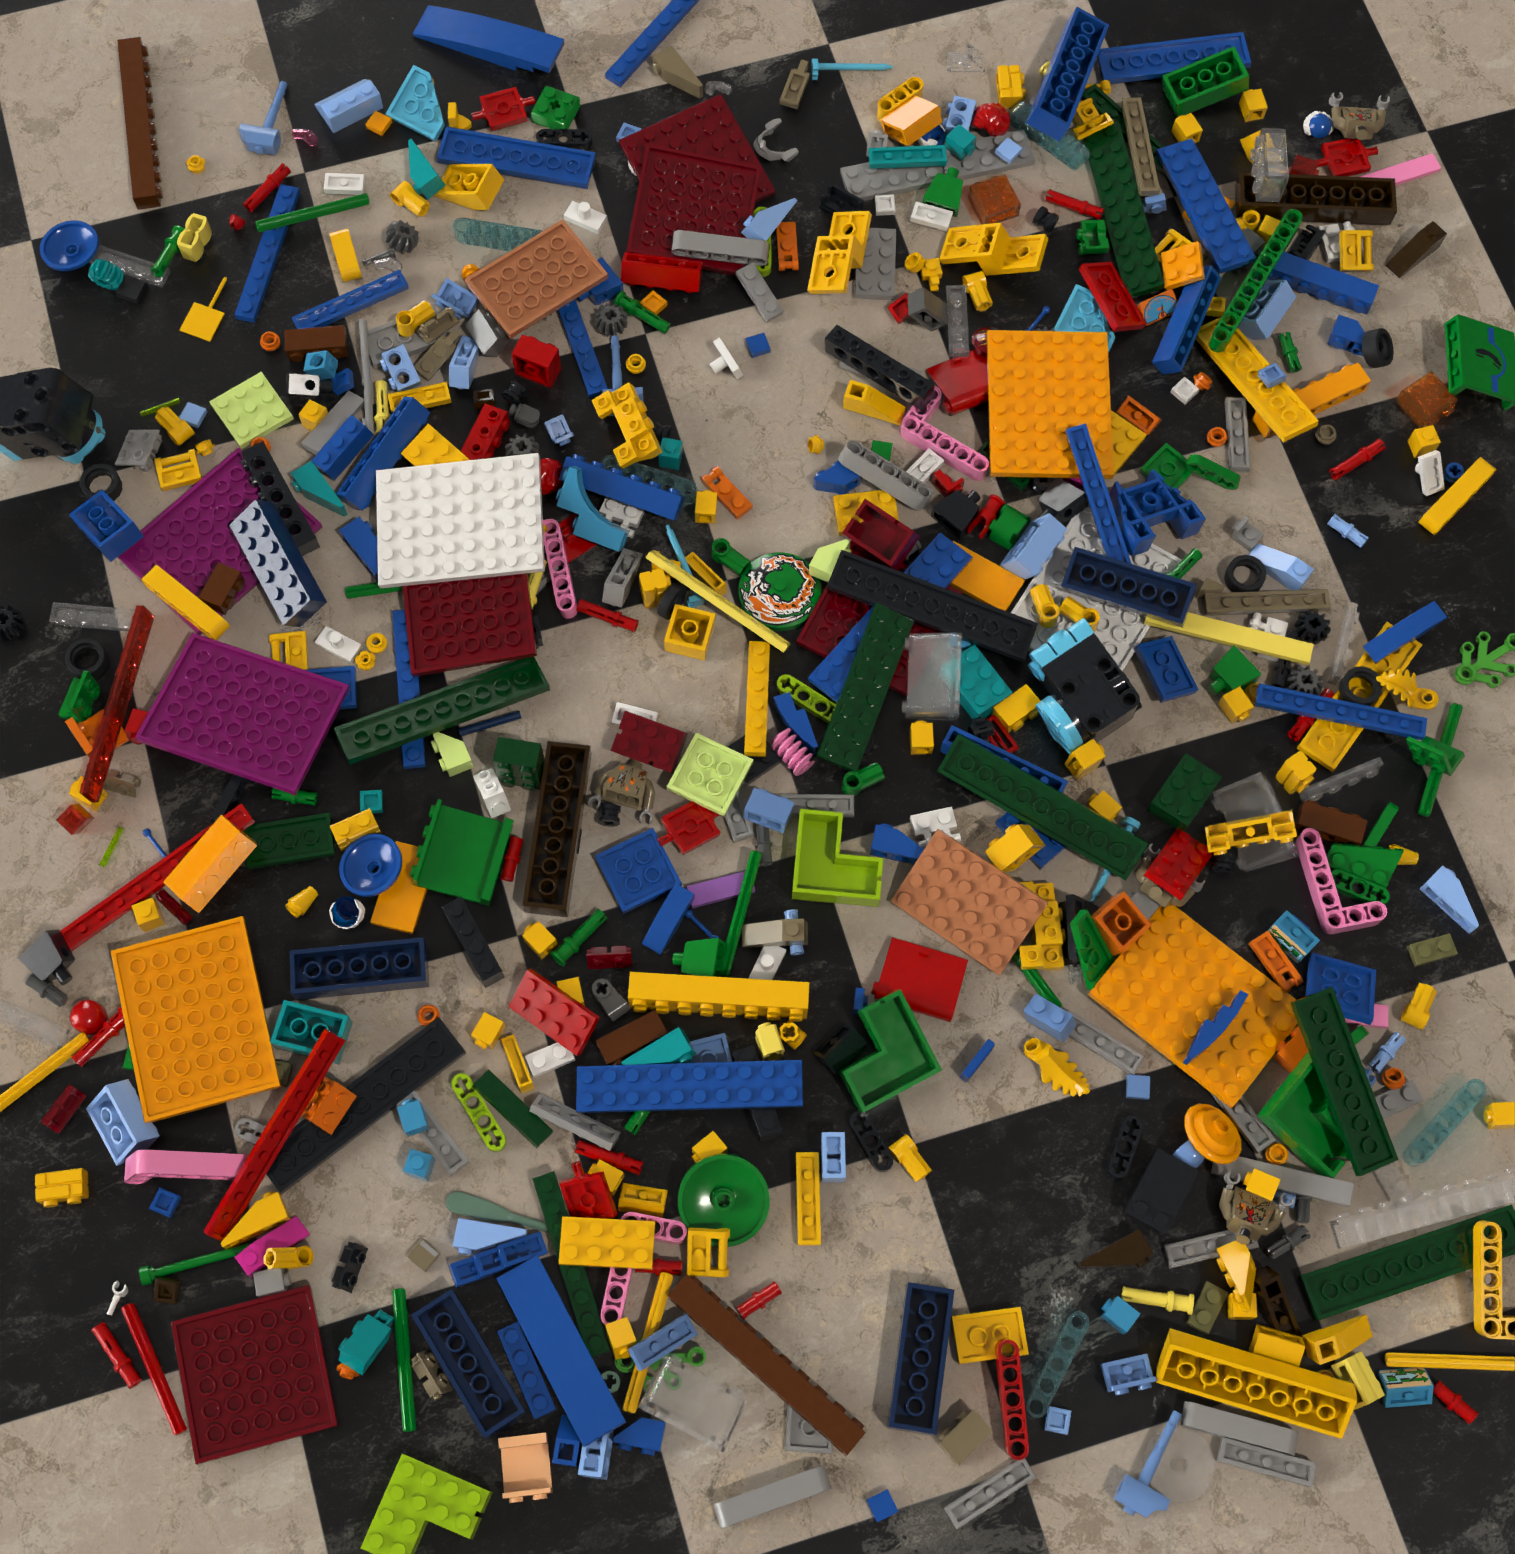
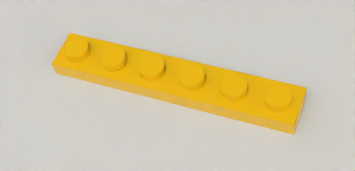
(757, 699)

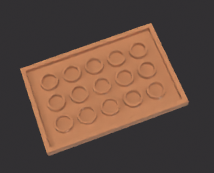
(536, 278)
(969, 902)

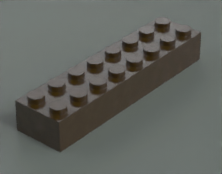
(1324, 199)
(557, 829)

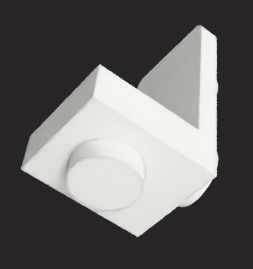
(492, 792)

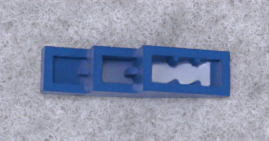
(1405, 632)
(1211, 1030)
(497, 1259)

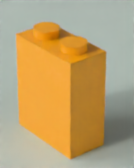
(911, 120)

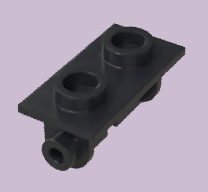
(353, 1257)

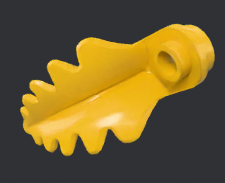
(1408, 689)
(1056, 1068)

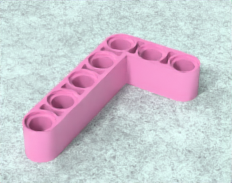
(940, 439)
(561, 577)
(1329, 890)
(146, 1164)
(623, 1282)

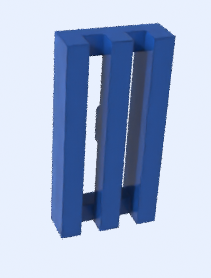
(977, 1060)

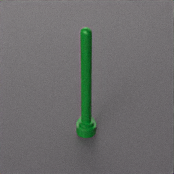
(148, 1274)

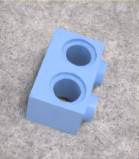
(959, 112)
(405, 367)
(833, 1157)
(596, 1458)

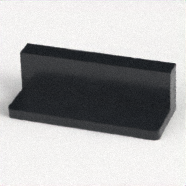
(1070, 909)

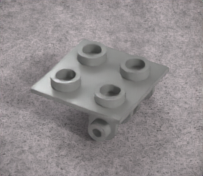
(139, 449)

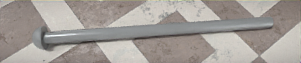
(368, 421)

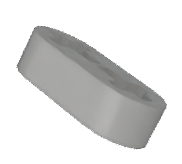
(248, 1137)

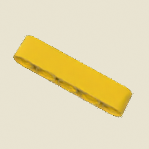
(1457, 496)
(185, 603)

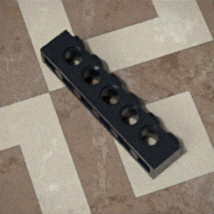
(879, 367)
(259, 456)

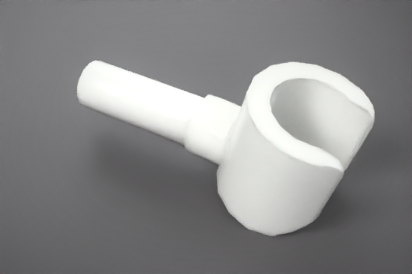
(117, 1295)

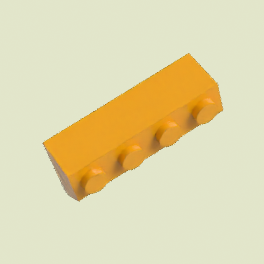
(210, 863)

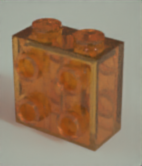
(994, 200)
(1427, 400)

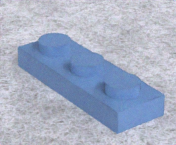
(662, 1342)

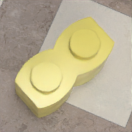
(194, 237)
(769, 1042)

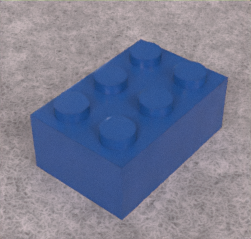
(106, 525)

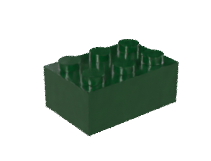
(519, 763)
(1184, 793)

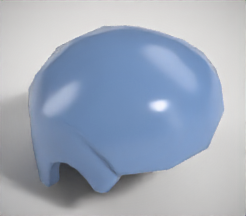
(1189, 1154)

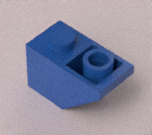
(1347, 335)
(836, 479)
(642, 1434)
(567, 1444)

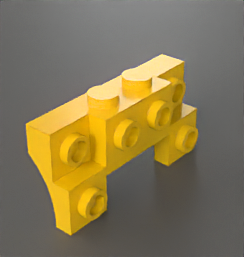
(634, 423)
(1249, 830)
(1046, 933)

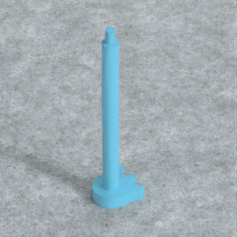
(815, 66)
(695, 600)
(1131, 824)

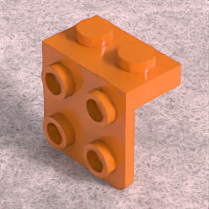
(328, 1105)

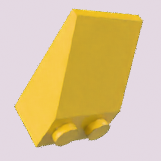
(471, 185)

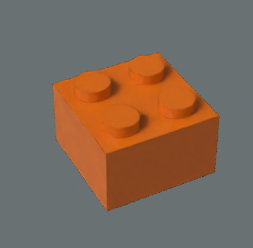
(1120, 923)

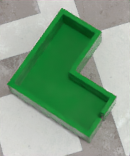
(901, 1054)
(1303, 1122)

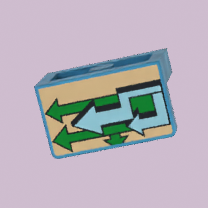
(1293, 937)
(1406, 1387)

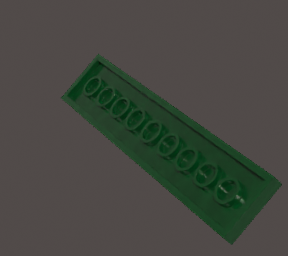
(1124, 211)
(441, 709)
(1042, 806)
(1402, 1265)

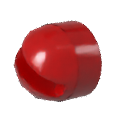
(236, 222)

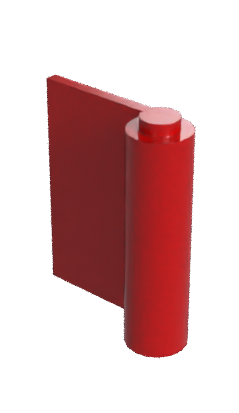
(961, 382)
(925, 976)

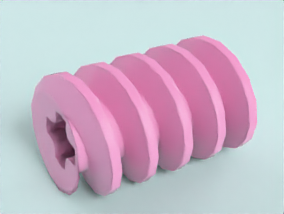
(791, 753)

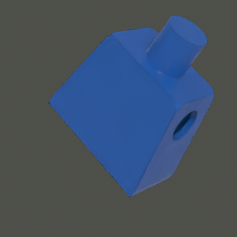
(607, 289)

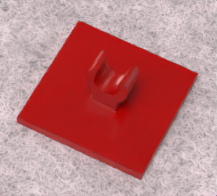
(574, 545)

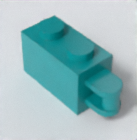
(366, 1341)

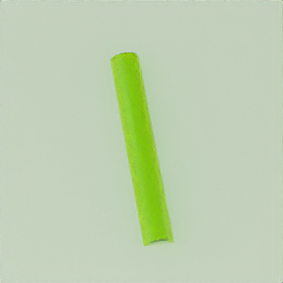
(154, 409)
(108, 852)

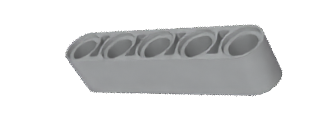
(720, 248)
(885, 475)
(1239, 1428)
(772, 1496)

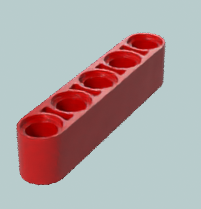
(1016, 1410)

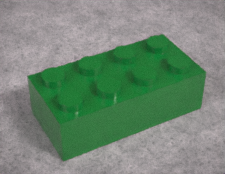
(1205, 82)

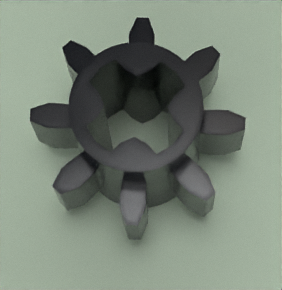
(981, 728)

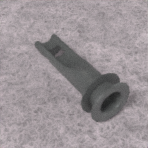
(389, 253)

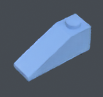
(766, 221)
(463, 363)
(1283, 567)
(1449, 895)
(481, 1236)

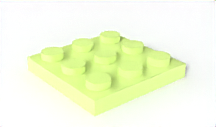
(251, 410)
(710, 774)

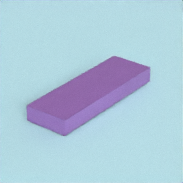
(717, 889)

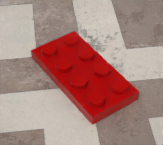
(1112, 296)
(1178, 864)
(554, 1012)

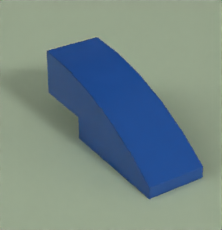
(796, 721)
(668, 919)

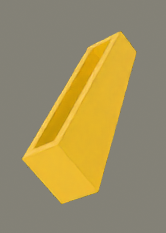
(705, 574)
(517, 1064)

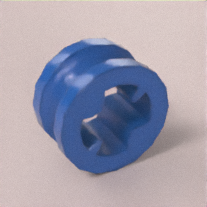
(1458, 469)

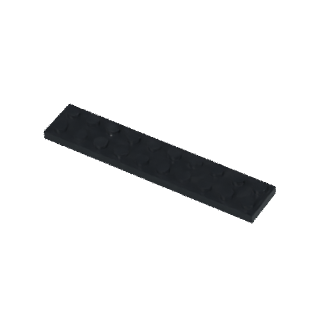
(932, 605)
(377, 1094)

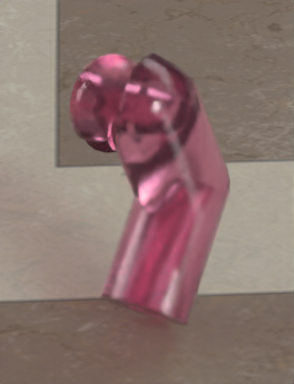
(307, 135)

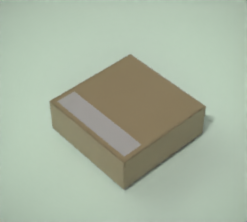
(423, 1255)

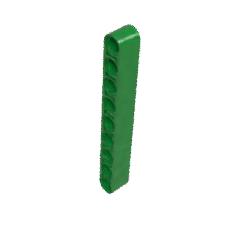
(1252, 287)

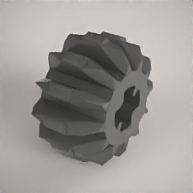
(401, 236)
(611, 319)
(523, 443)
(1302, 675)

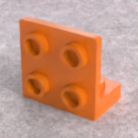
(86, 732)

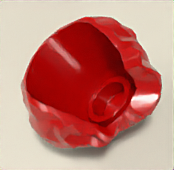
(992, 118)
(550, 476)

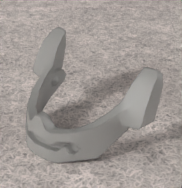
(762, 150)

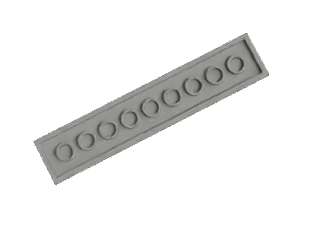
(888, 181)

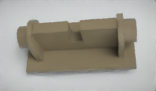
(438, 325)
(123, 785)
(426, 1365)

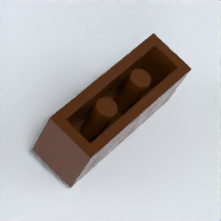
(308, 340)
(1330, 823)
(630, 1038)

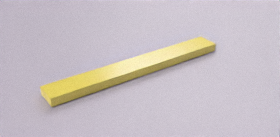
(718, 600)
(1241, 637)

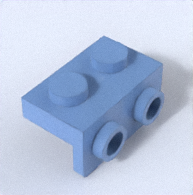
(456, 297)
(1128, 1373)

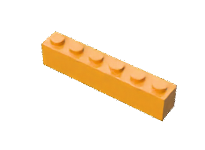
(1325, 393)

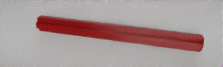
(154, 1369)

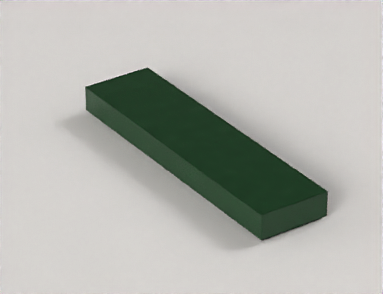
(512, 1108)

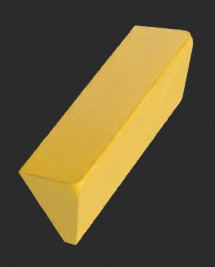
(1092, 126)
(642, 1200)

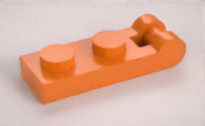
(787, 246)
(727, 493)
(1275, 961)

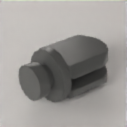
(525, 415)

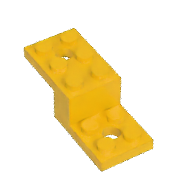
(994, 249)
(839, 252)

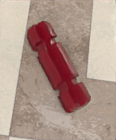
(173, 907)

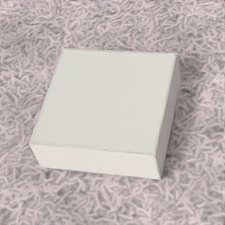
(885, 205)
(1184, 390)

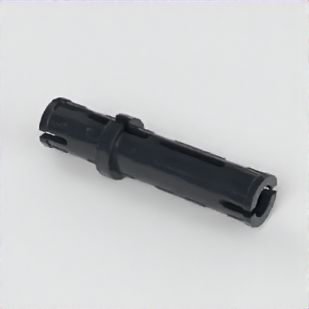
(1280, 680)

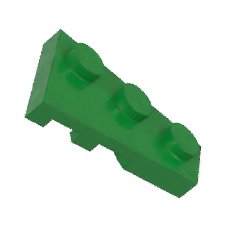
(1368, 863)
(1091, 948)

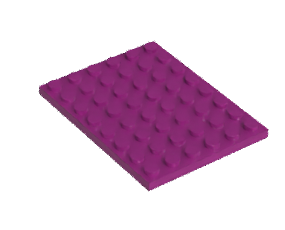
(196, 532)
(243, 713)

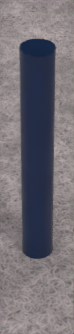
(489, 723)

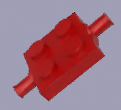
(503, 108)
(1346, 157)
(689, 827)
(588, 1194)

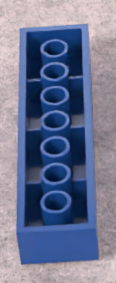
(1067, 74)

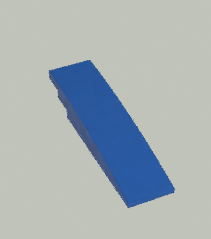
(489, 39)
(561, 1351)

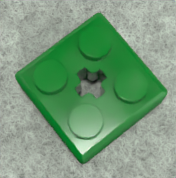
(555, 109)

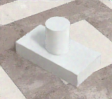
(585, 217)
(725, 360)
(1430, 472)
(338, 645)
(768, 963)

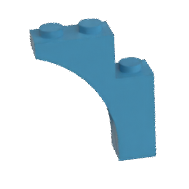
(590, 523)

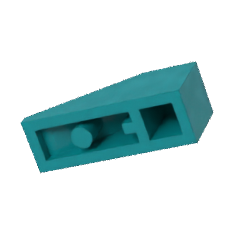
(422, 172)
(315, 488)
(669, 1049)

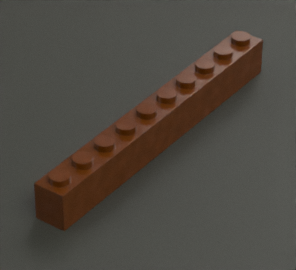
(139, 123)
(766, 1365)

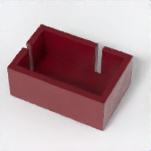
(881, 534)
(649, 742)

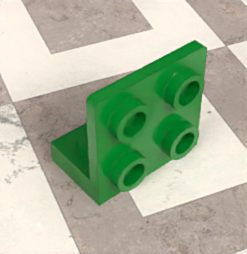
(80, 698)
(1435, 754)

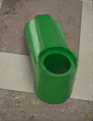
(730, 558)
(863, 778)

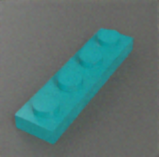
(907, 156)

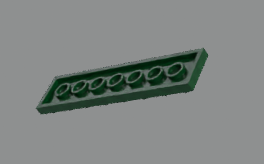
(865, 688)
(1344, 1081)

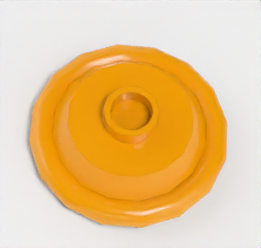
(1212, 1133)

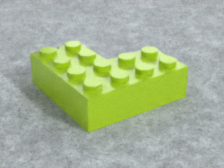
(824, 873)
(420, 1496)

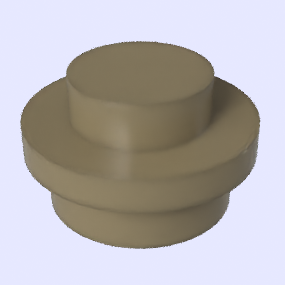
(1326, 434)

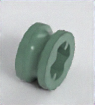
(615, 1387)

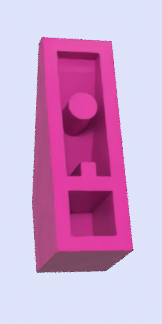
(286, 1235)

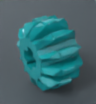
(106, 274)

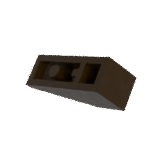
(1417, 249)
(1122, 1254)
(1274, 1301)

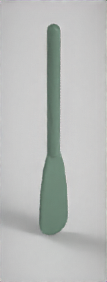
(479, 1208)

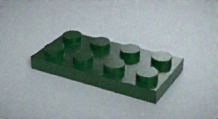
(291, 840)

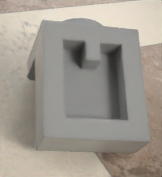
(876, 140)
(1246, 534)

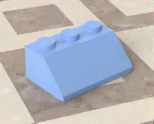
(350, 105)
(1267, 309)
(1034, 547)
(121, 1121)

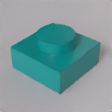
(371, 799)

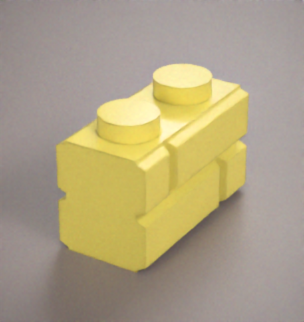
(1357, 1371)

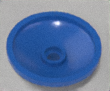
(69, 245)
(363, 858)

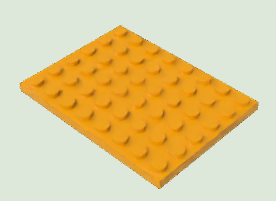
(1038, 391)
(1178, 980)
(195, 1019)

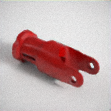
(987, 514)

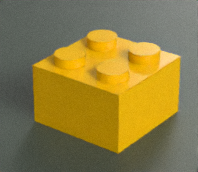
(689, 632)
(1014, 847)

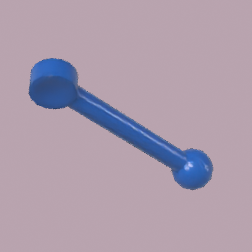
(1045, 310)
(147, 833)
(689, 914)

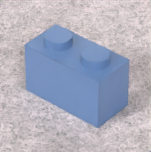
(768, 810)
(1049, 1018)

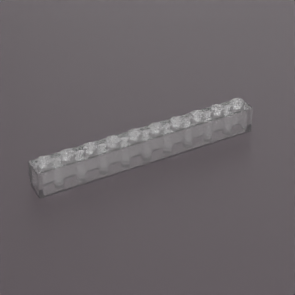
(1425, 1210)

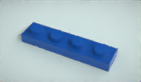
(526, 1370)

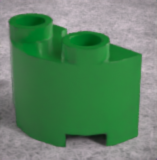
(1092, 237)
(1008, 526)

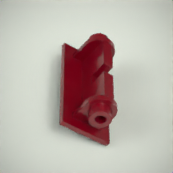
(618, 958)
(63, 1109)

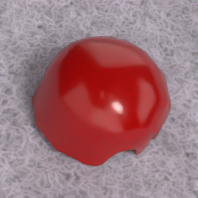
(88, 1016)

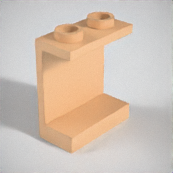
(526, 1467)

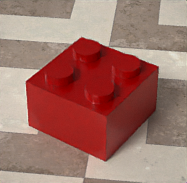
(536, 360)

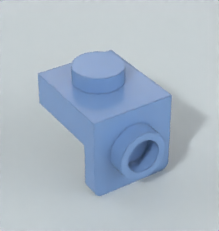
(558, 430)

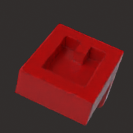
(899, 308)
(944, 483)

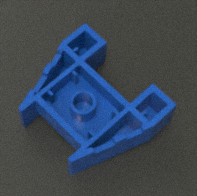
(1149, 505)

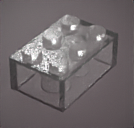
(1270, 165)

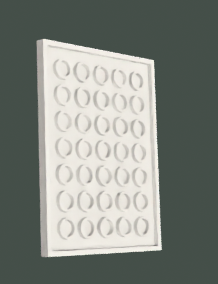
(459, 520)
(1117, 628)

